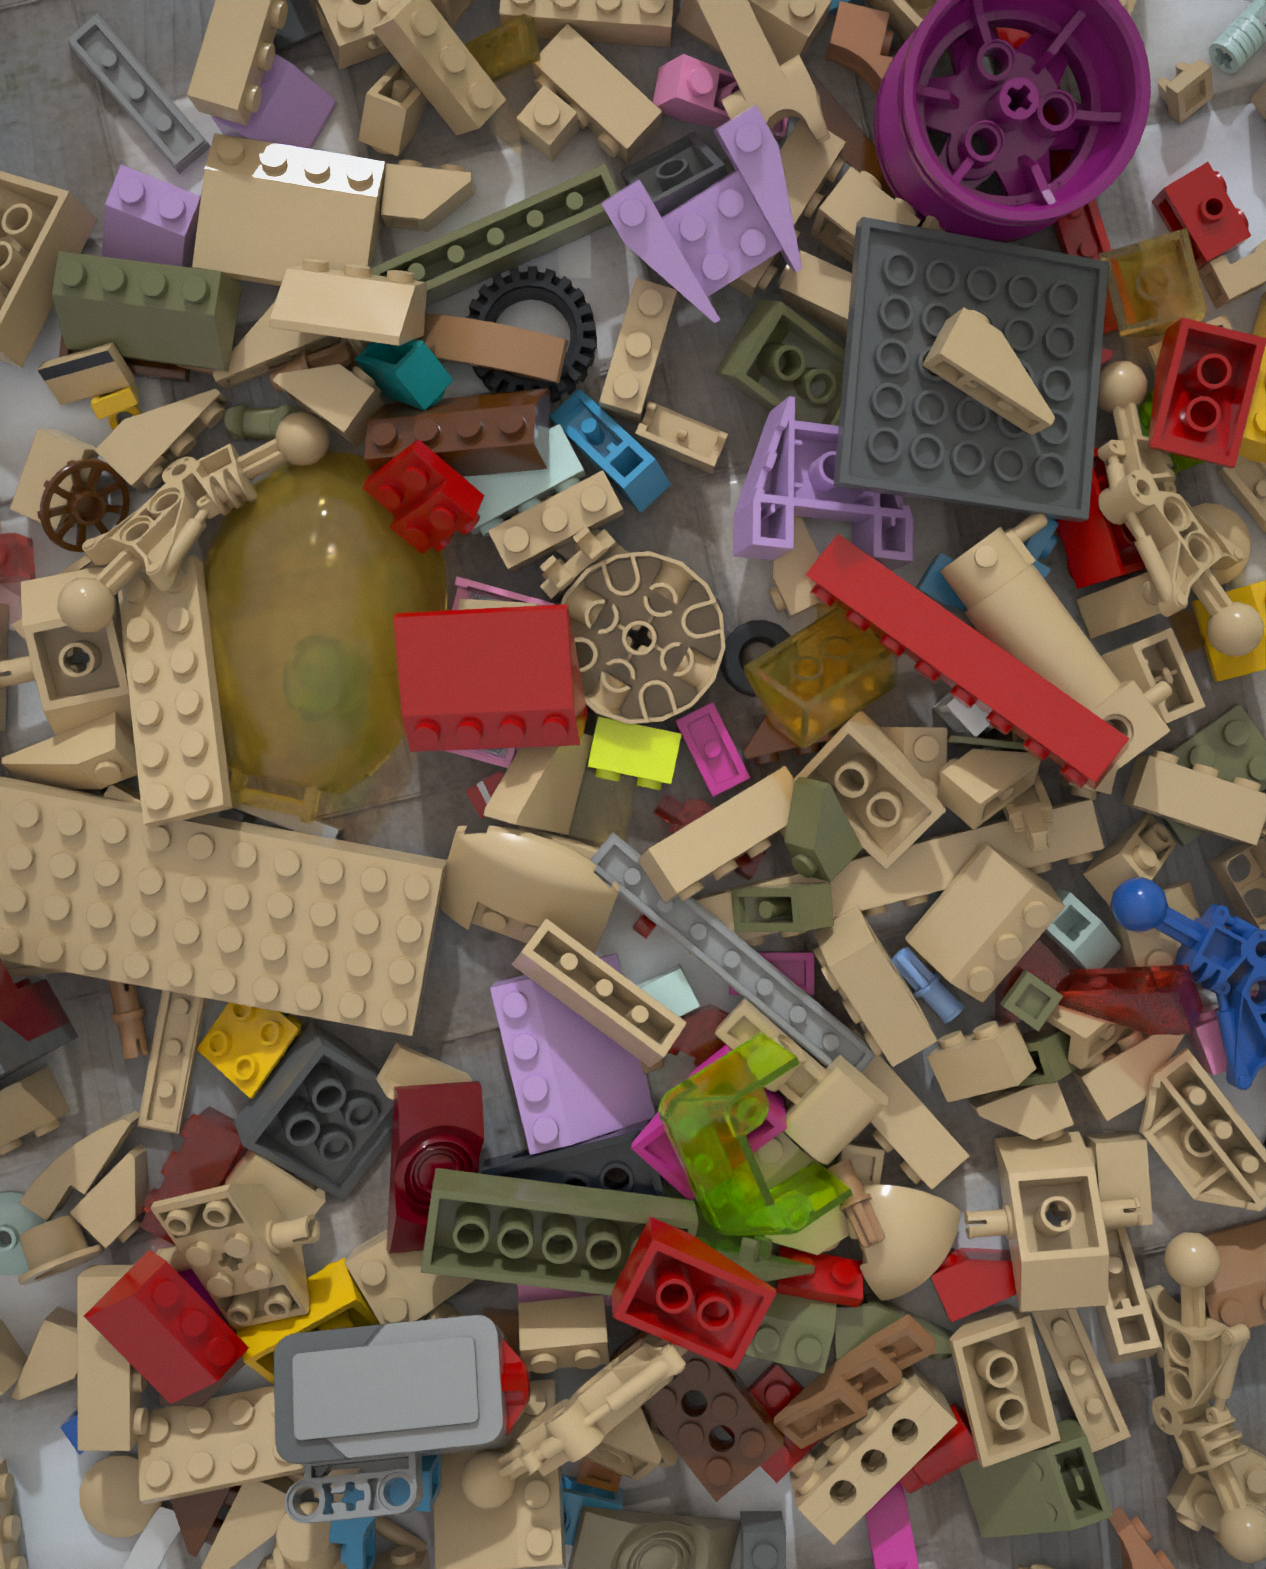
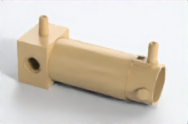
(1026, 619)

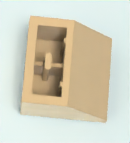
(1154, 660)

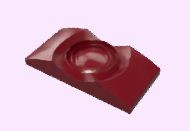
(430, 1131)

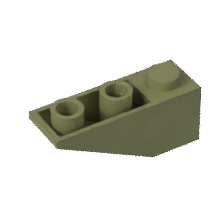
(857, 1324)

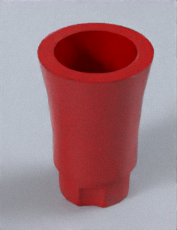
(947, 1455)

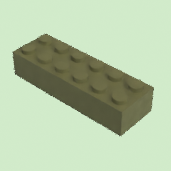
(539, 1230)

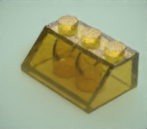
(821, 677)

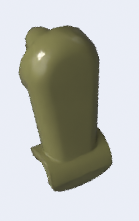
(255, 422)

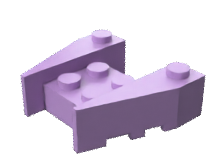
(721, 228)
(796, 478)

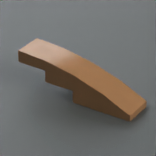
(848, 1384)

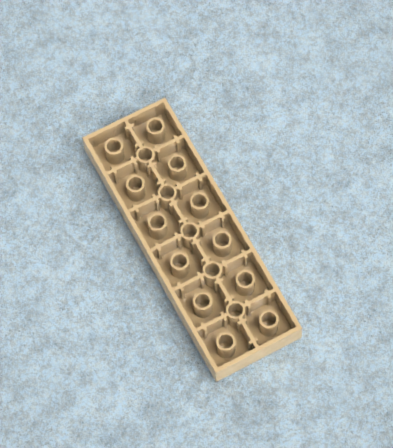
(216, 908)

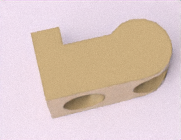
(1231, 281)

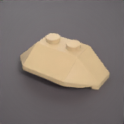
(1203, 1136)

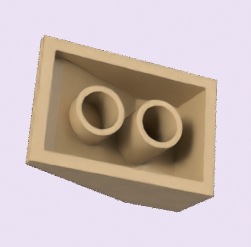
(876, 788)
(395, 1284)

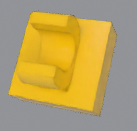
(117, 401)

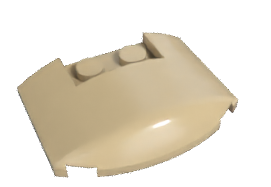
(520, 879)

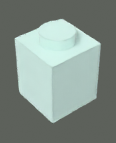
(672, 990)

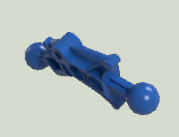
(1219, 958)

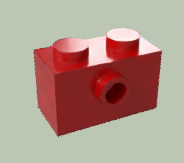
(1204, 208)

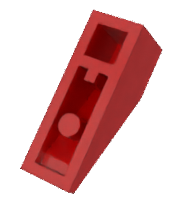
(973, 1280)

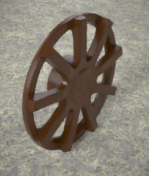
(82, 505)

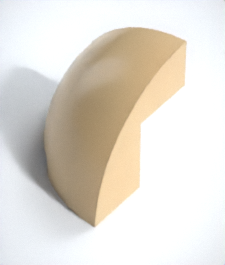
(916, 1241)

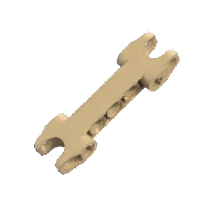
(762, 82)

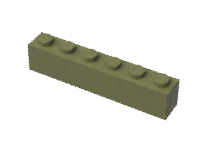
(508, 236)

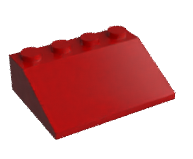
(489, 678)

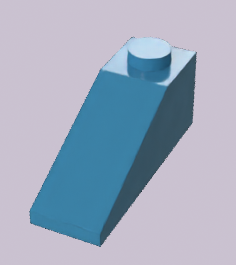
(611, 449)

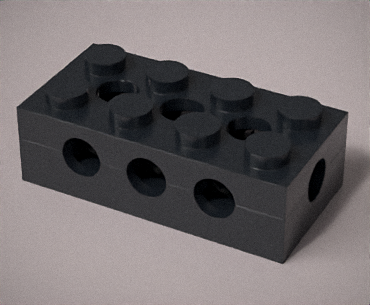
(586, 1162)

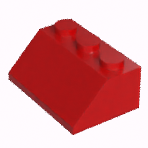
(1097, 547)
(166, 1329)

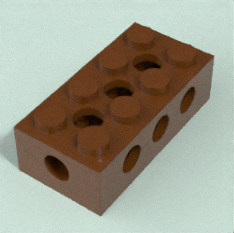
(690, 1427)

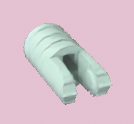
(1240, 39)

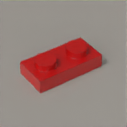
(833, 1280)

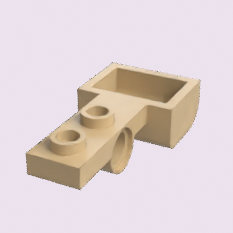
(827, 1103)

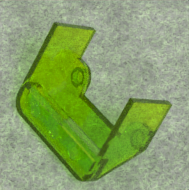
(708, 1131)

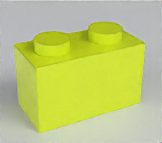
(634, 752)

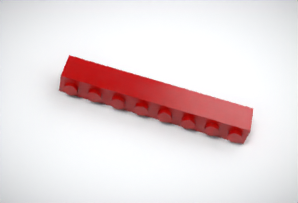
(968, 663)

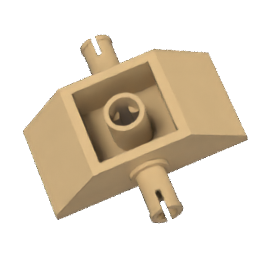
(65, 688)
(240, 1251)
(1059, 1263)

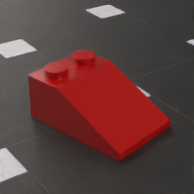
(1204, 391)
(690, 1295)

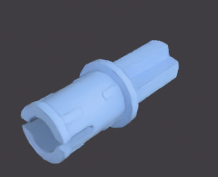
(927, 984)

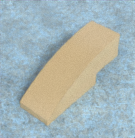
(78, 1167)

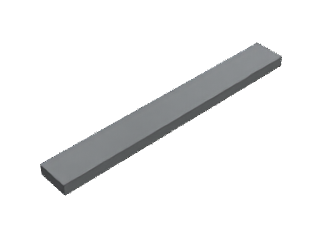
(732, 960)

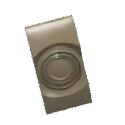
(651, 1541)

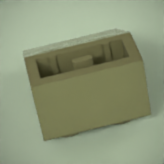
(1039, 1490)

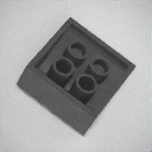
(319, 1113)

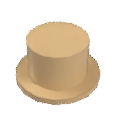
(55, 1249)
(305, 1544)

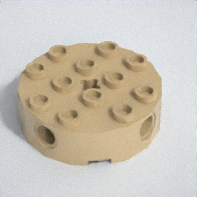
(681, 622)

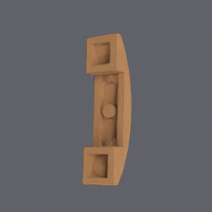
(495, 346)

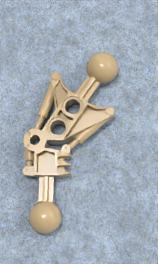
(174, 517)
(1169, 533)
(1198, 1367)
(575, 1425)

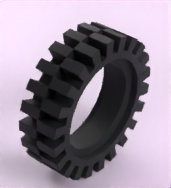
(561, 295)

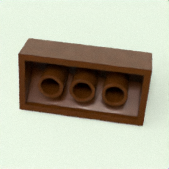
(467, 432)

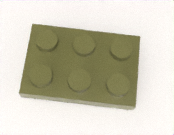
(1226, 744)

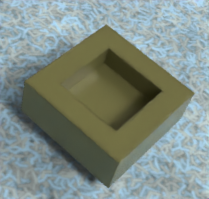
(1031, 1000)

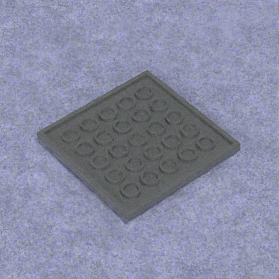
(925, 437)

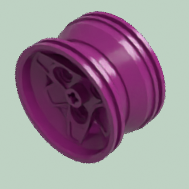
(1007, 112)

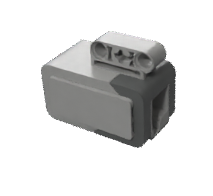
(387, 1400)

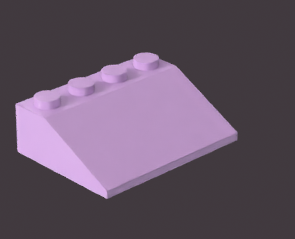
(564, 1069)

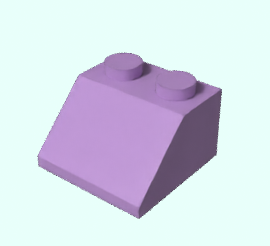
(290, 109)
(149, 220)

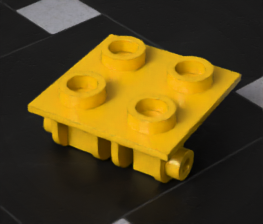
(249, 1044)

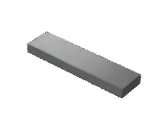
(138, 93)

